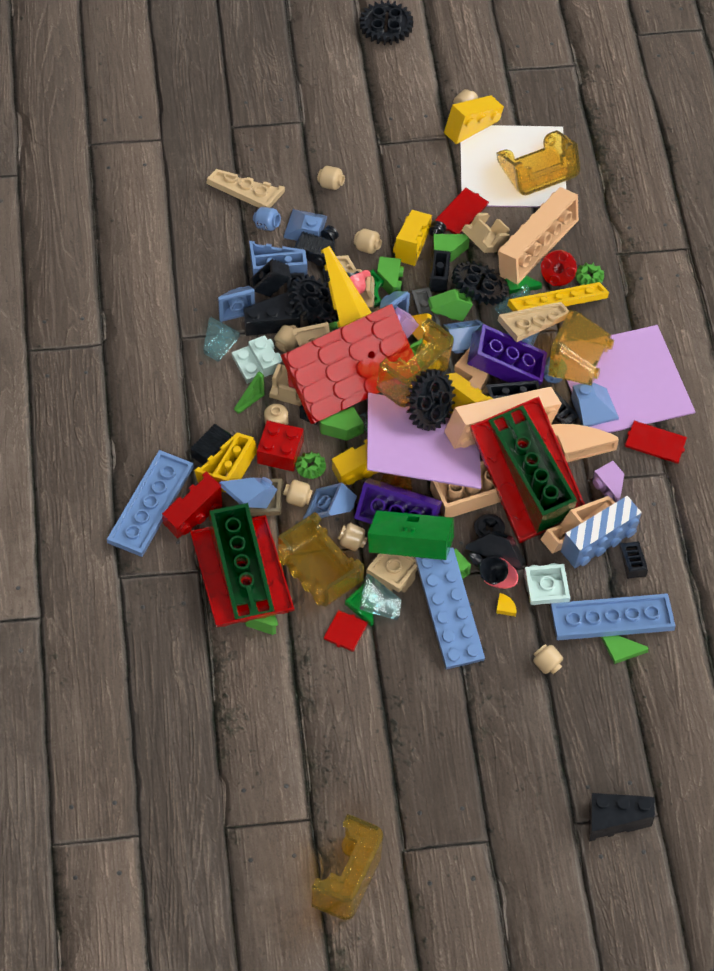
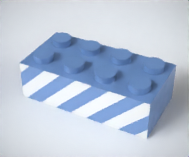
(601, 532)

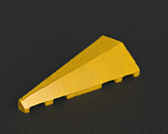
(344, 294)

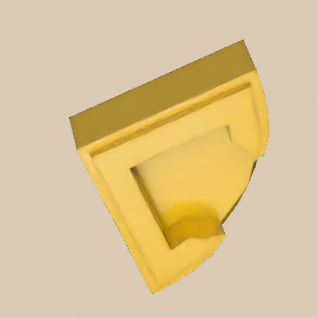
(506, 606)

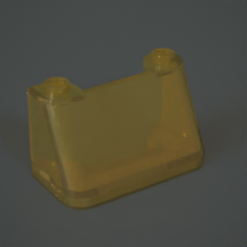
(544, 167)
(578, 349)

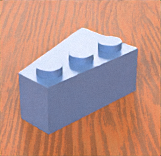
(262, 254)

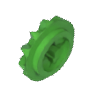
(584, 278)
(312, 471)

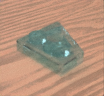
(502, 307)
(379, 599)

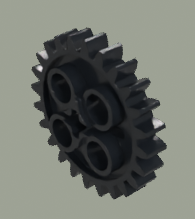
(373, 22)
(492, 288)
(312, 300)
(430, 399)

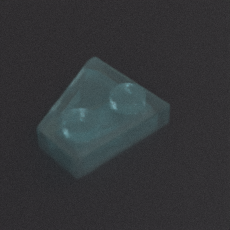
(219, 339)

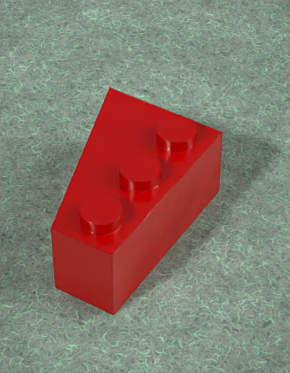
(194, 507)

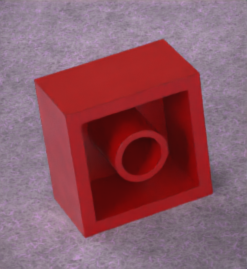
(280, 446)

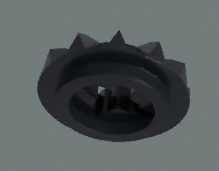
(488, 520)

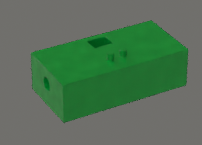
(411, 535)

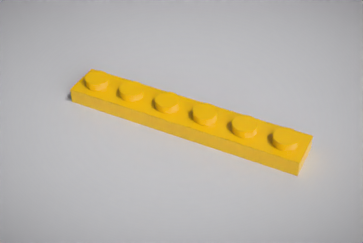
(567, 296)

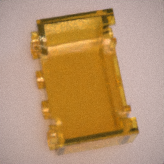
(433, 353)
(318, 561)
(344, 894)

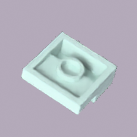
(257, 357)
(546, 584)

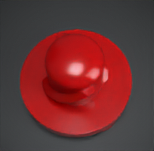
(558, 267)

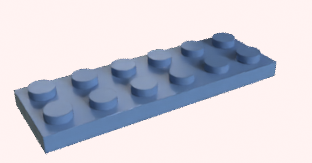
(151, 498)
(450, 611)
(612, 616)

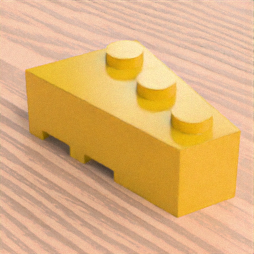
(472, 117)
(412, 237)
(465, 392)
(231, 460)
(352, 465)

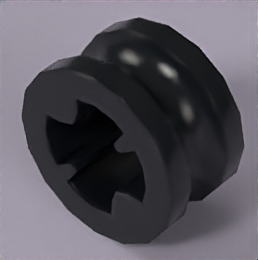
(437, 228)
(330, 233)

